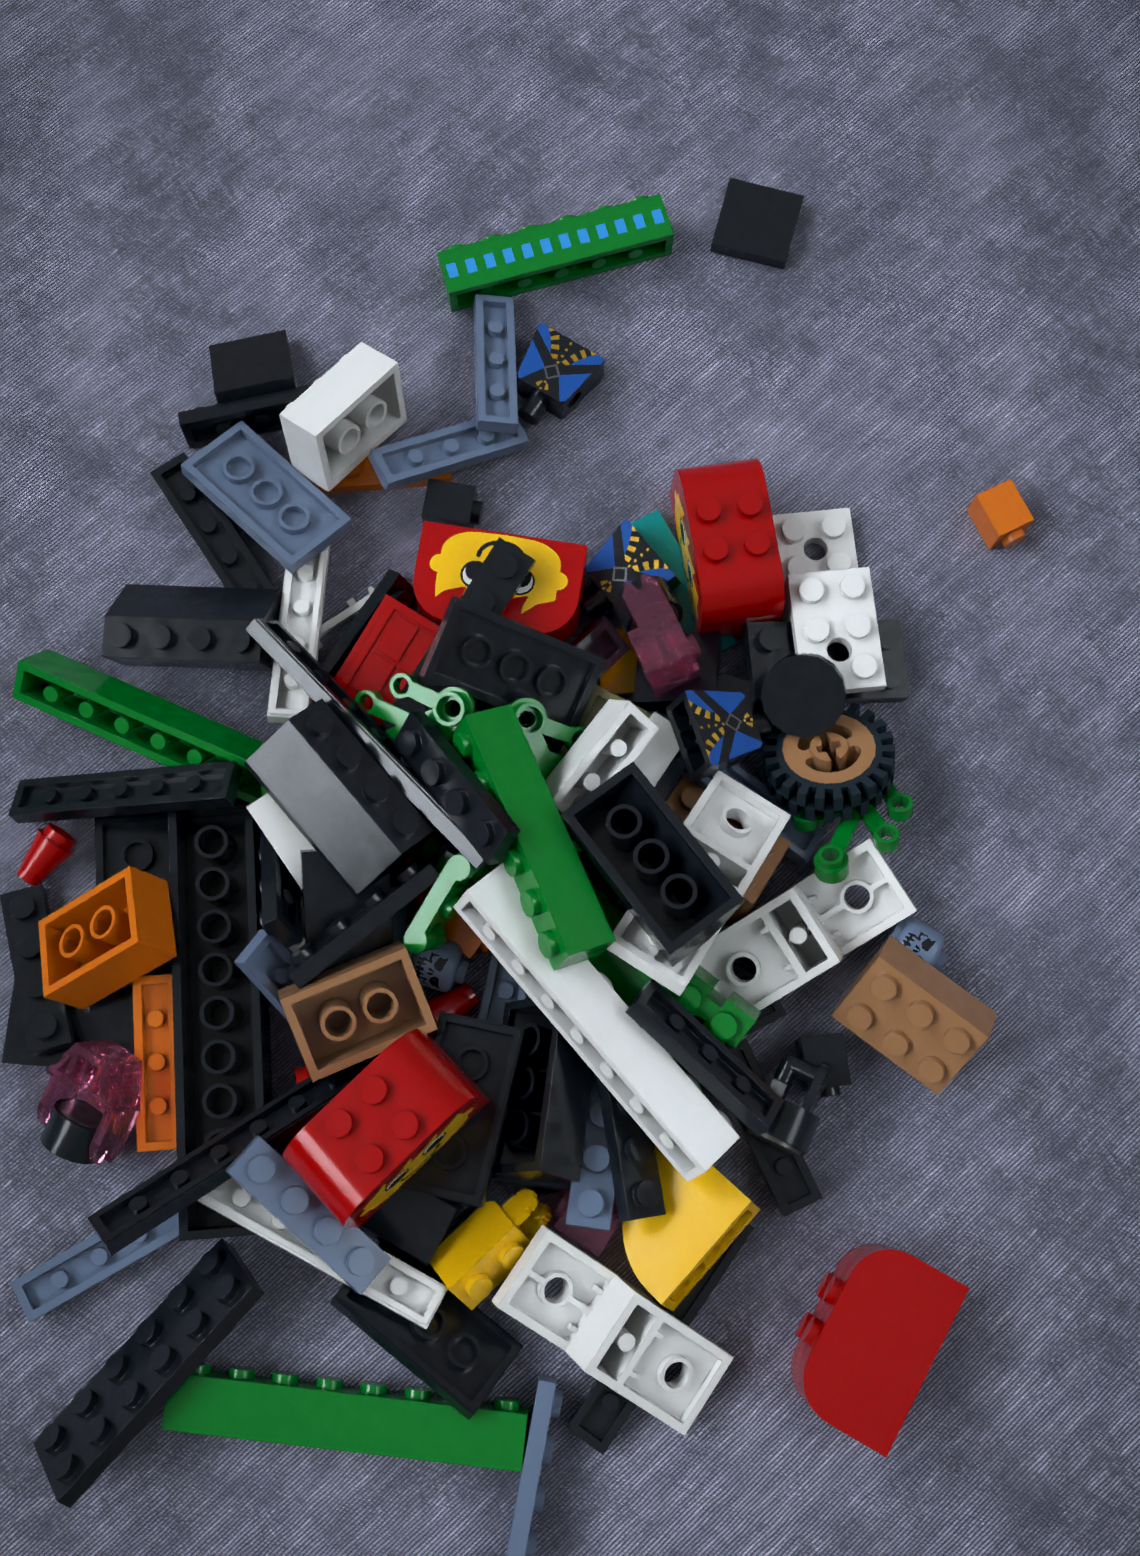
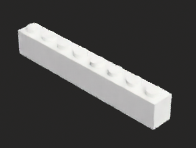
(596, 1025)

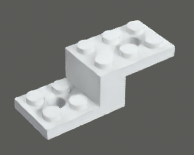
(830, 596)
(733, 850)
(807, 929)
(613, 1330)

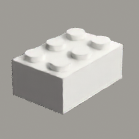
(344, 416)

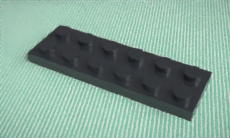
(146, 1372)

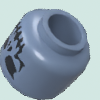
(921, 940)
(441, 967)

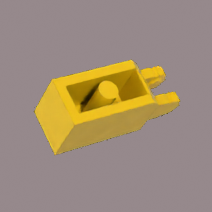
(488, 1246)

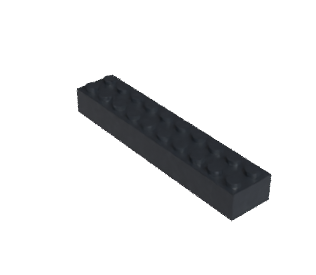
(217, 1009)

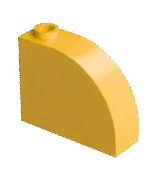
(699, 1225)

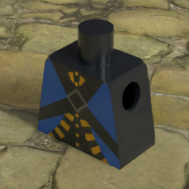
(555, 375)
(622, 560)
(715, 730)

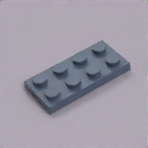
(266, 496)

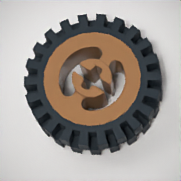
(803, 775)

